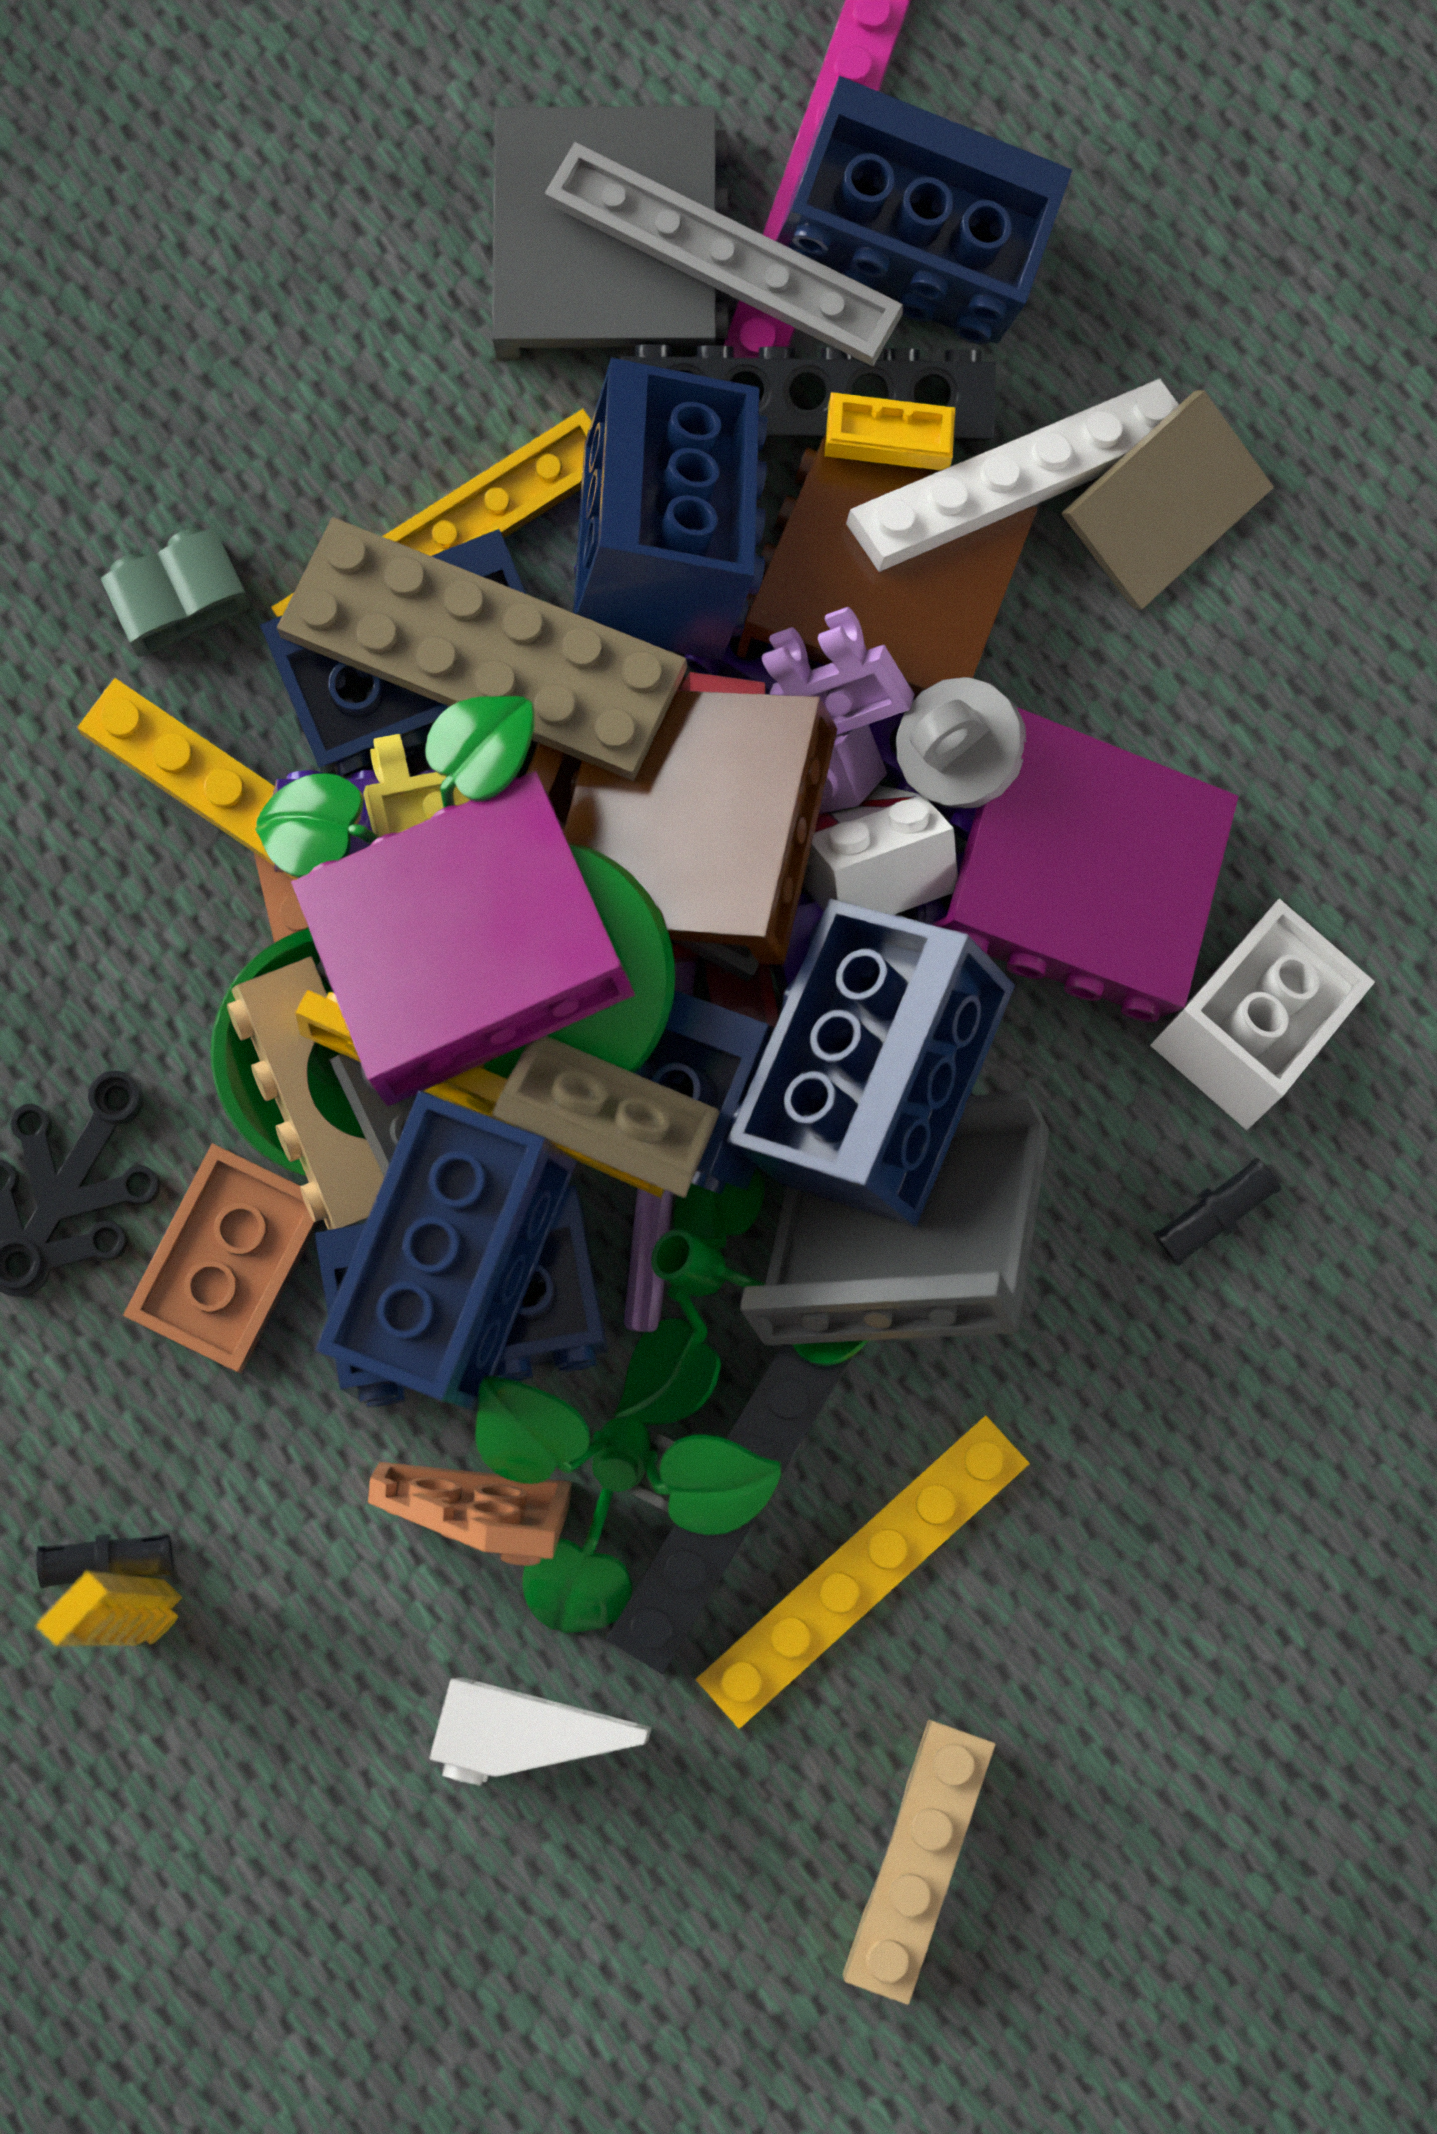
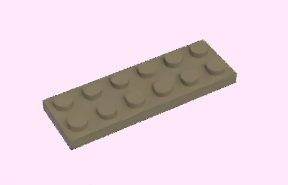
(473, 637)

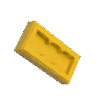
(890, 431)

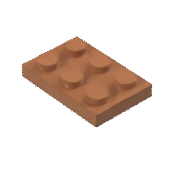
(224, 1259)

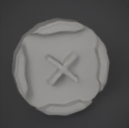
(961, 743)

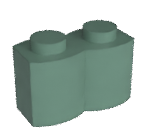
(175, 590)

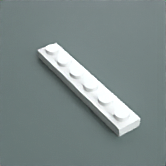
(1006, 477)

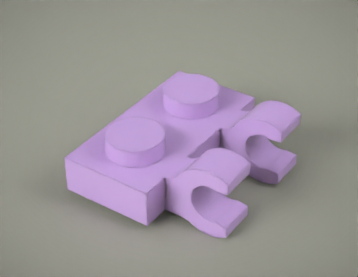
(854, 688)

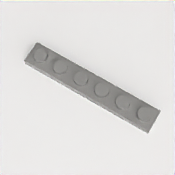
(724, 254)

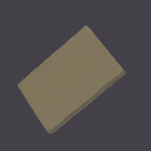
(1167, 500)
(607, 1114)

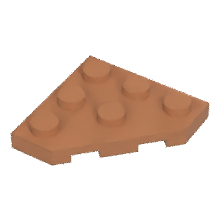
(476, 1508)

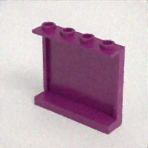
(1094, 871)
(460, 939)

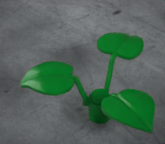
(471, 743)
(671, 1367)
(530, 1433)

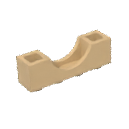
(337, 1165)
(918, 1862)

